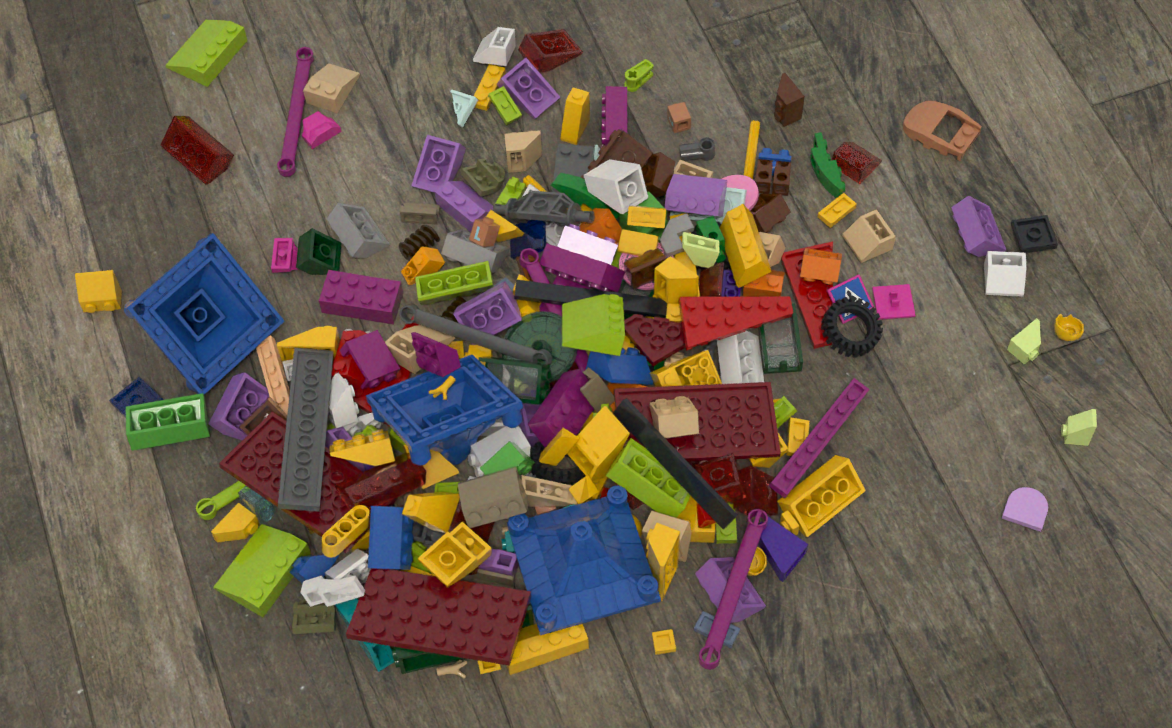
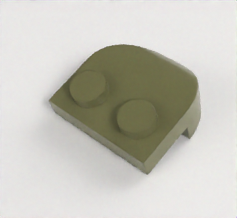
(484, 177)
(313, 619)

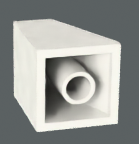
(617, 184)
(489, 446)

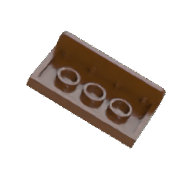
(622, 148)

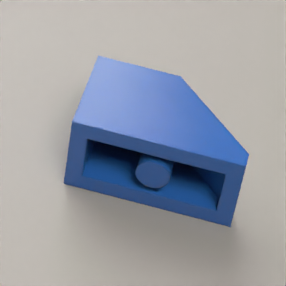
(311, 566)

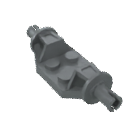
(544, 207)

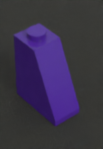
(781, 548)

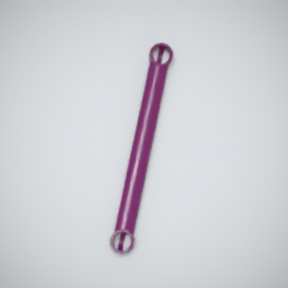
(295, 112)
(538, 275)
(733, 589)

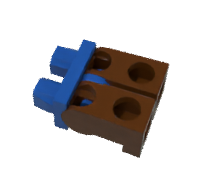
(773, 165)

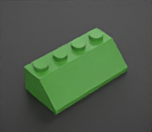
(167, 421)

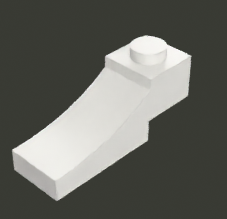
(331, 590)

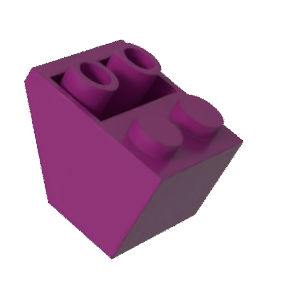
(434, 355)

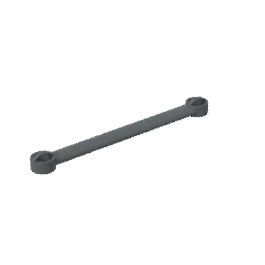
(473, 335)

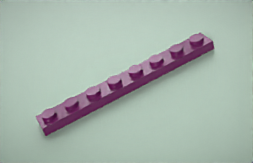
(819, 438)

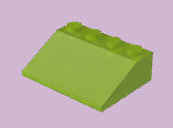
(208, 50)
(594, 324)
(262, 569)

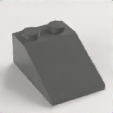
(572, 160)

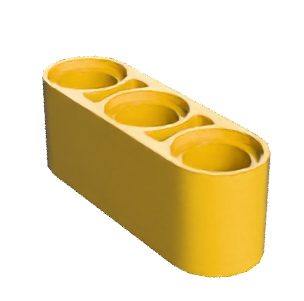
(343, 539)

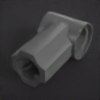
(703, 149)

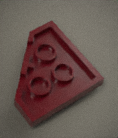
(655, 337)

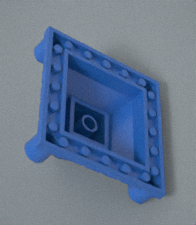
(205, 314)
(448, 424)
(583, 562)

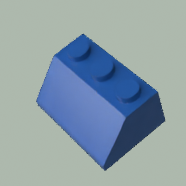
(627, 368)
(390, 539)

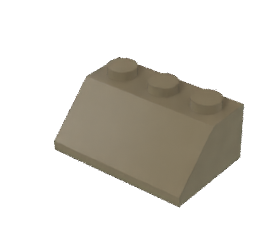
(492, 497)

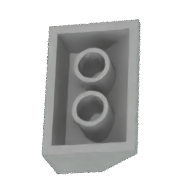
(357, 230)
(461, 249)

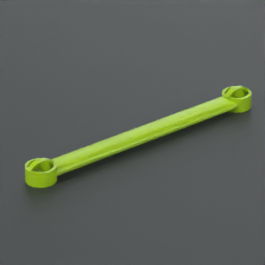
(225, 496)

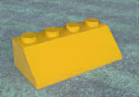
(744, 246)
(823, 494)
(663, 555)
(539, 649)

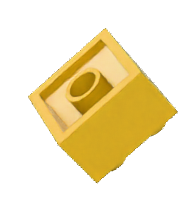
(98, 291)

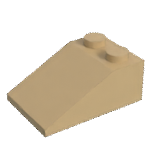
(330, 87)

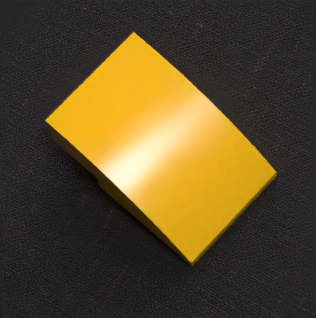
(455, 554)

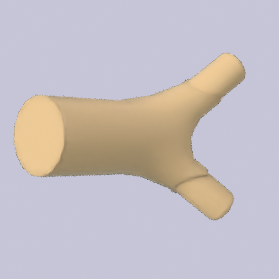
(452, 669)

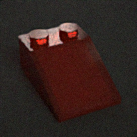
(549, 49)

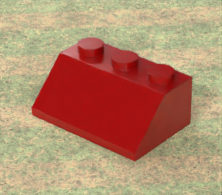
(346, 365)

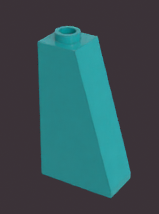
(379, 654)

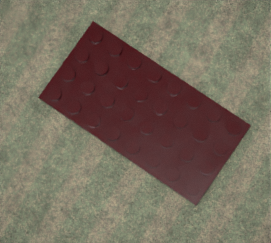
(730, 419)
(259, 466)
(428, 616)

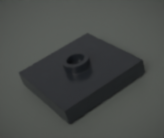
(1034, 234)

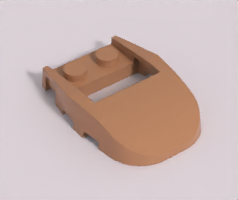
(925, 118)

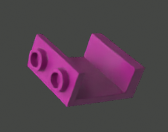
(372, 358)

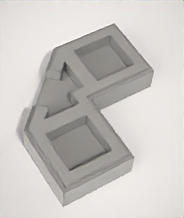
(670, 238)

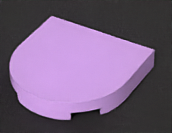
(1026, 508)

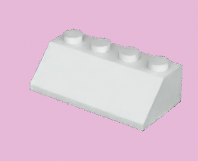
(740, 359)

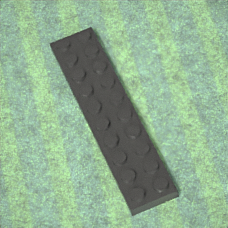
(306, 430)

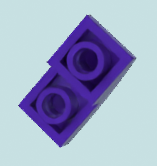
(729, 286)

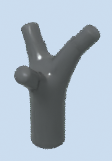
(710, 347)

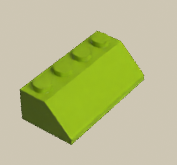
(454, 283)
(648, 480)

